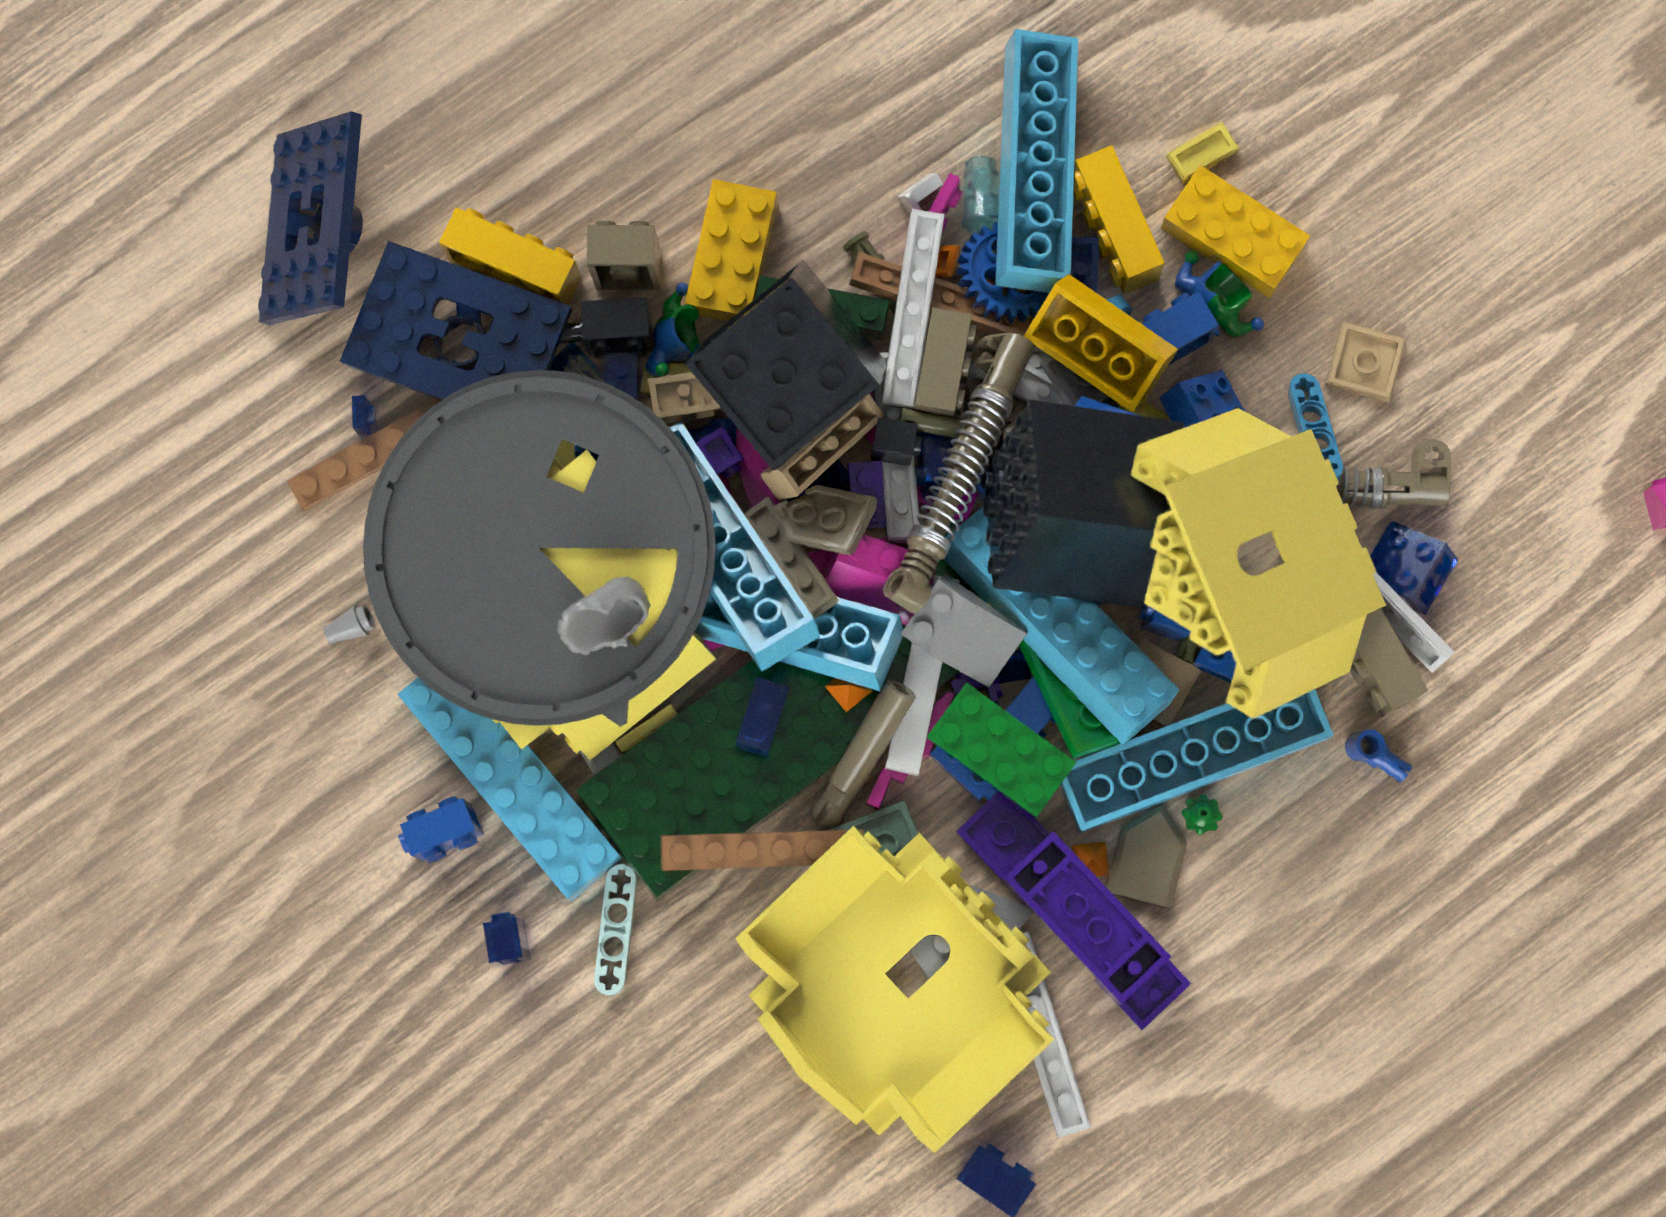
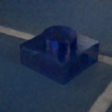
(362, 415)

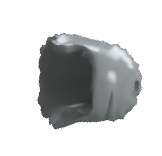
(604, 616)

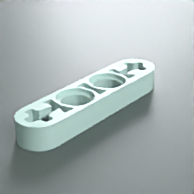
(611, 929)

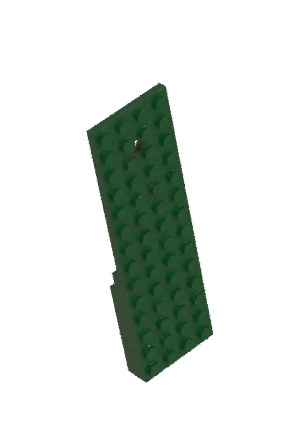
(698, 781)

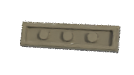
(791, 559)

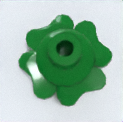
(1202, 814)

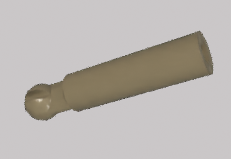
(863, 753)

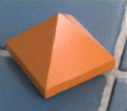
(947, 261)
(847, 693)
(1093, 856)

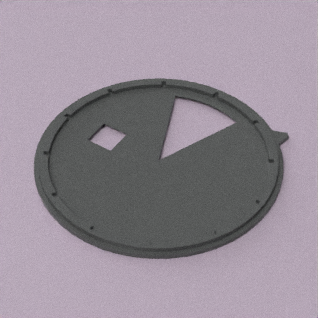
(462, 531)

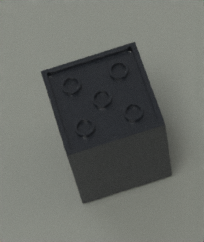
(788, 365)
(1068, 509)

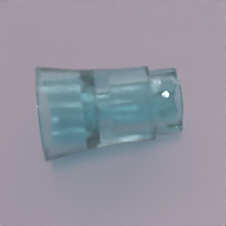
(980, 193)

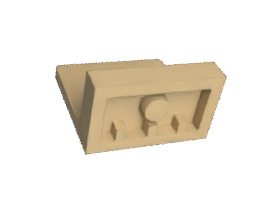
(680, 395)

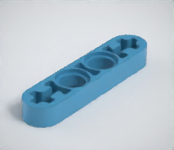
(1321, 429)

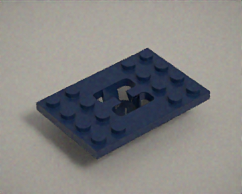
(314, 273)
(401, 314)

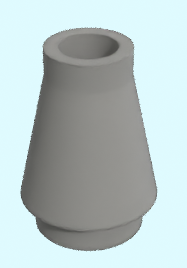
(351, 624)

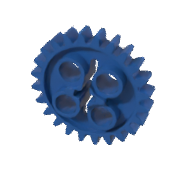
(980, 263)

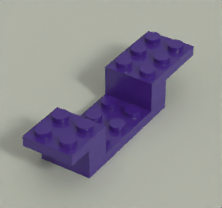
(1075, 907)

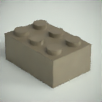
(624, 256)
(945, 363)
(1385, 667)

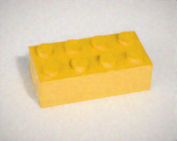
(1117, 220)
(1235, 231)
(731, 249)
(508, 256)
(1100, 343)

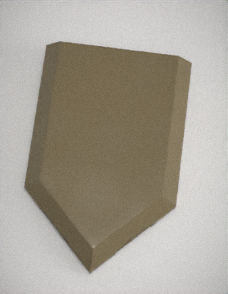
(827, 518)
(1148, 859)

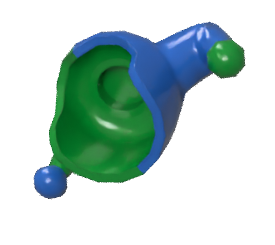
(1222, 293)
(673, 333)

